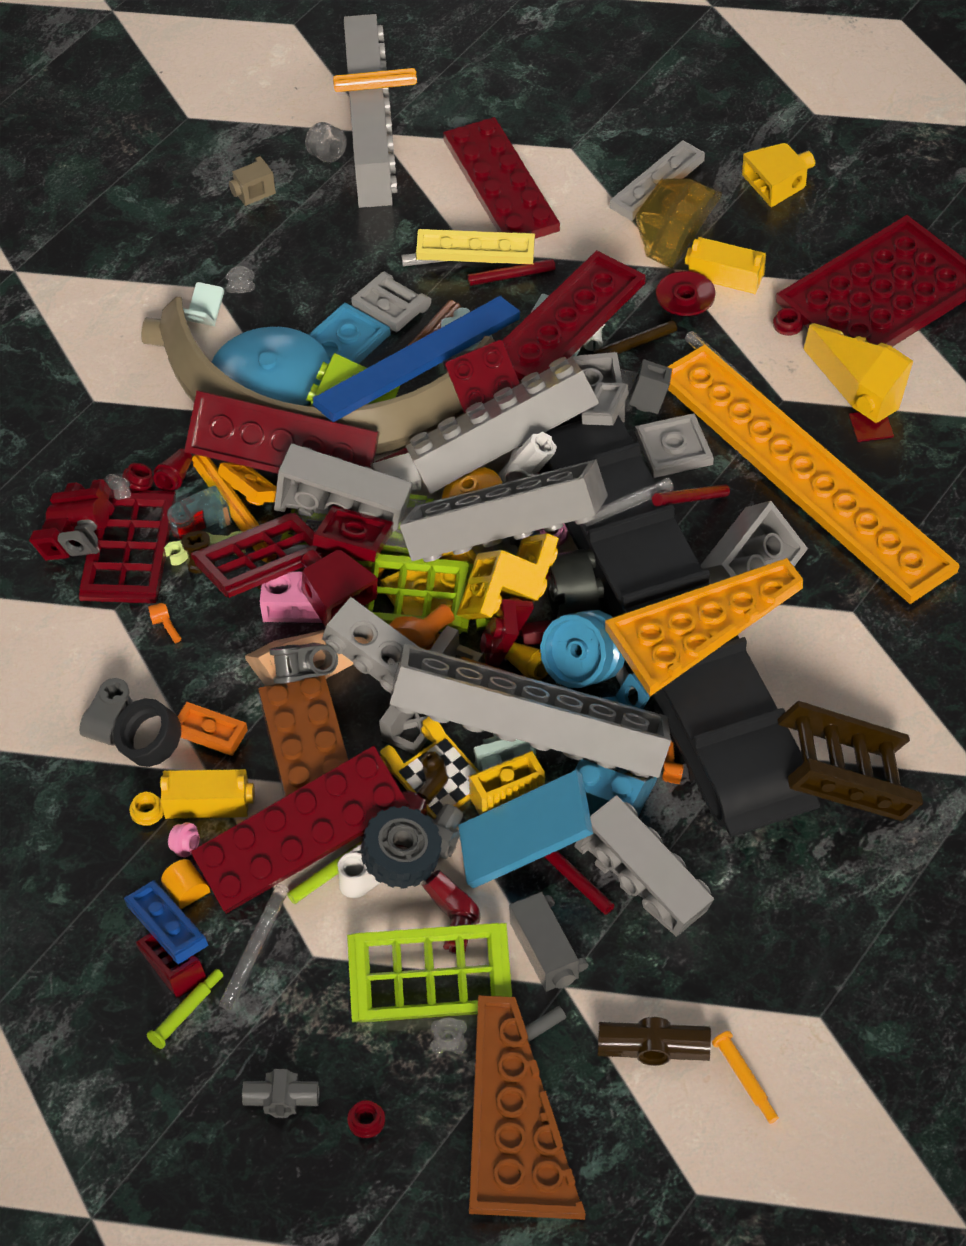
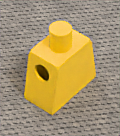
(777, 171)

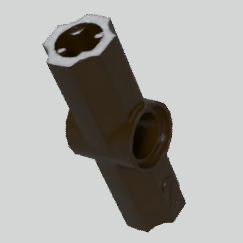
(654, 1041)

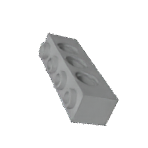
(383, 640)

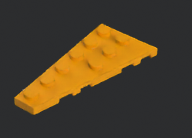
(685, 629)

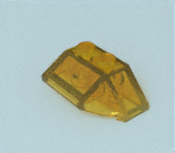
(674, 217)

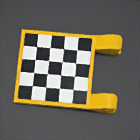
(412, 774)

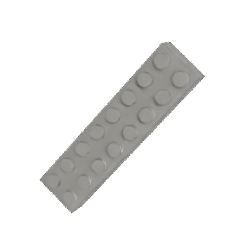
(370, 114)
(530, 711)

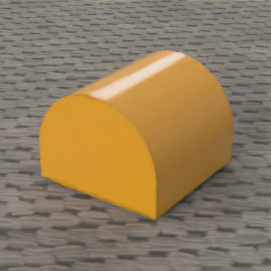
(184, 883)

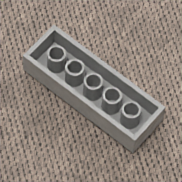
(501, 423)
(504, 511)

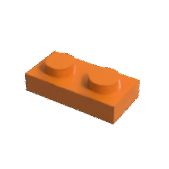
(211, 728)

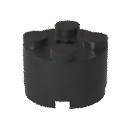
(573, 583)

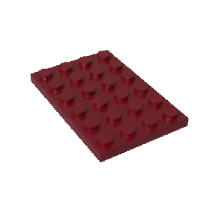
(882, 285)

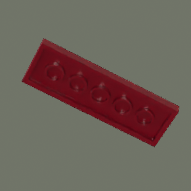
(500, 179)
(572, 313)
(262, 434)
(297, 829)

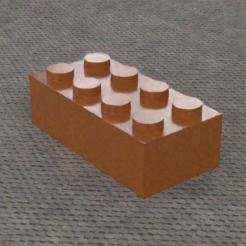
(302, 731)

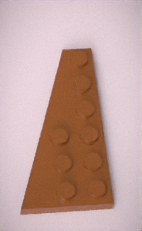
(515, 1138)

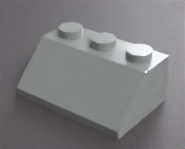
(753, 541)

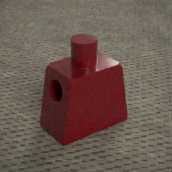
(333, 580)

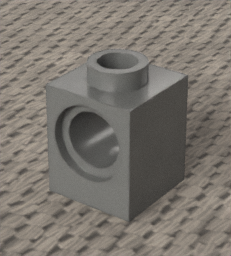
(650, 386)

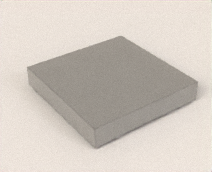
(674, 445)

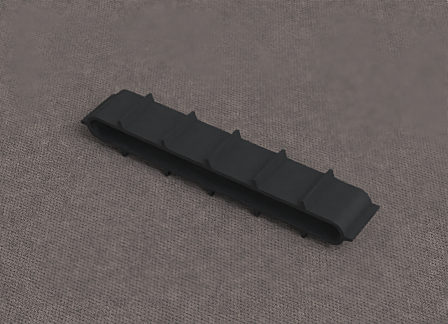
(719, 705)

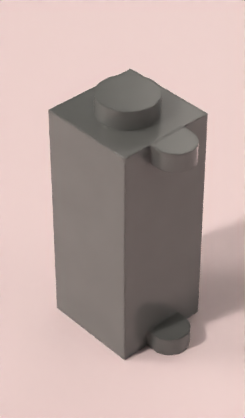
(545, 942)

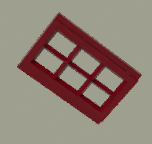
(256, 576)

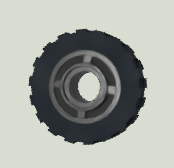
(395, 865)

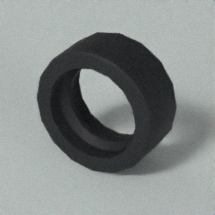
(130, 721)

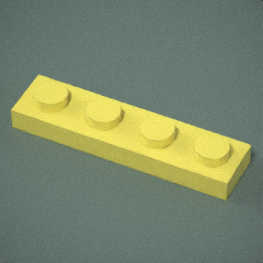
(475, 246)

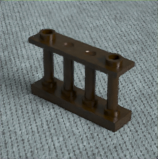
(834, 780)

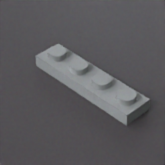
(673, 165)

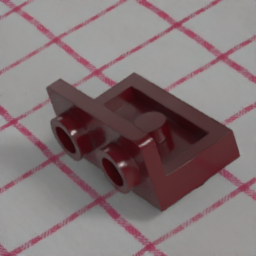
(504, 629)

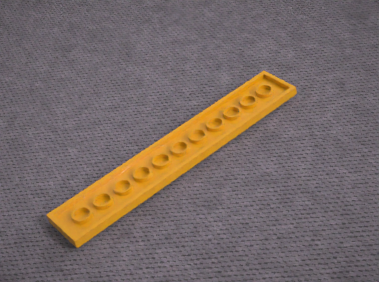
(810, 475)

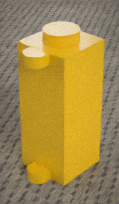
(727, 264)
(206, 793)

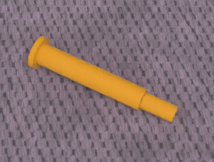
(744, 1074)

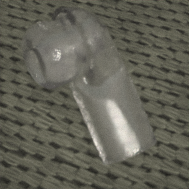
(119, 485)

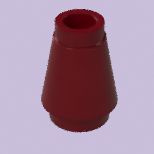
(172, 471)

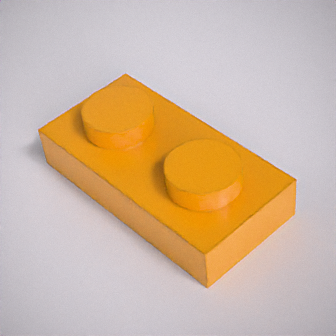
(248, 482)

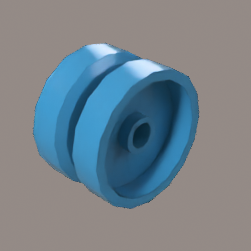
(580, 650)

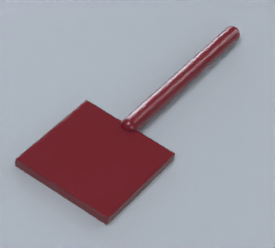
(868, 430)

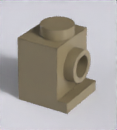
(253, 182)

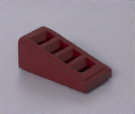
(179, 978)

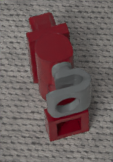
(73, 519)

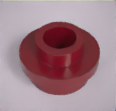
(788, 322)
(139, 476)
(362, 1110)

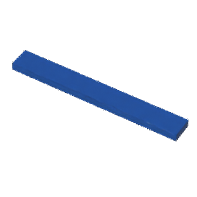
(415, 359)

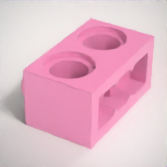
(285, 602)

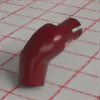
(453, 902)

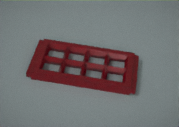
(130, 593)

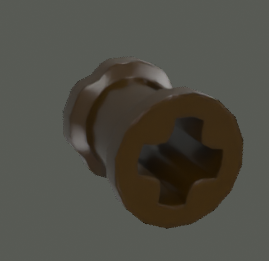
(192, 542)

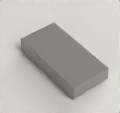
(611, 399)

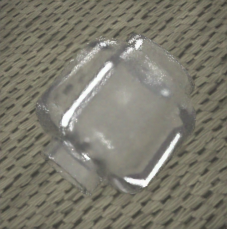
(325, 142)

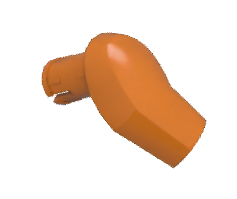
(423, 630)

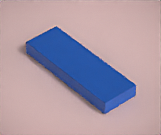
(166, 922)

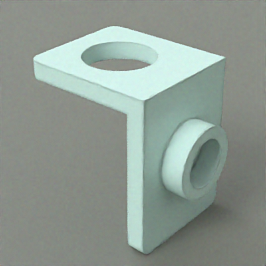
(204, 304)

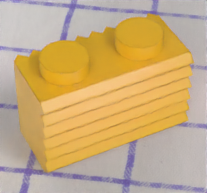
(505, 781)

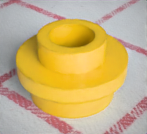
(145, 801)

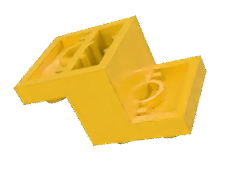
(505, 576)

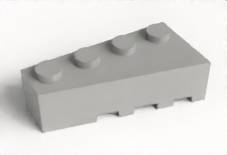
(319, 481)
(645, 866)

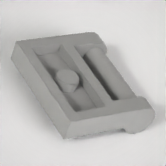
(387, 307)

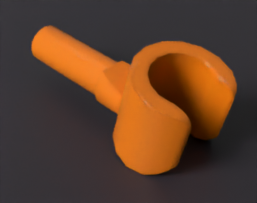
(160, 614)
(672, 771)

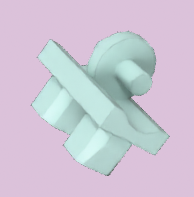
(497, 751)

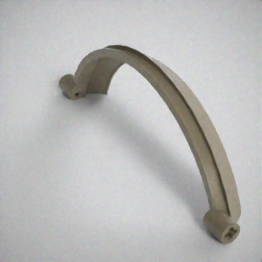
(394, 418)

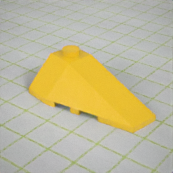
(863, 372)

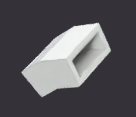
(402, 467)

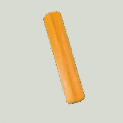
(375, 80)

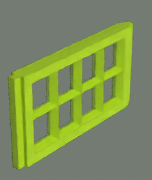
(403, 563)
(361, 977)

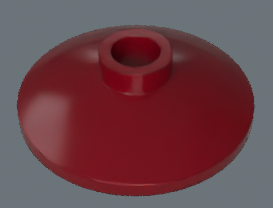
(685, 293)

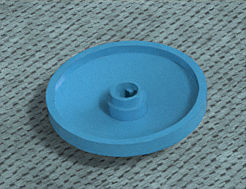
(273, 362)

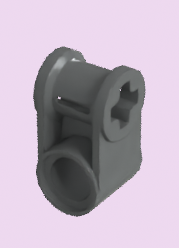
(296, 662)
(104, 710)

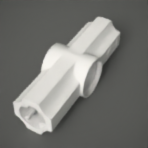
(529, 458)

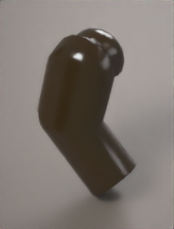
(435, 776)

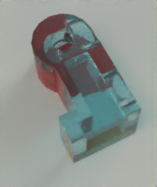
(198, 512)

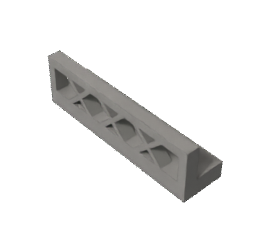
(394, 721)

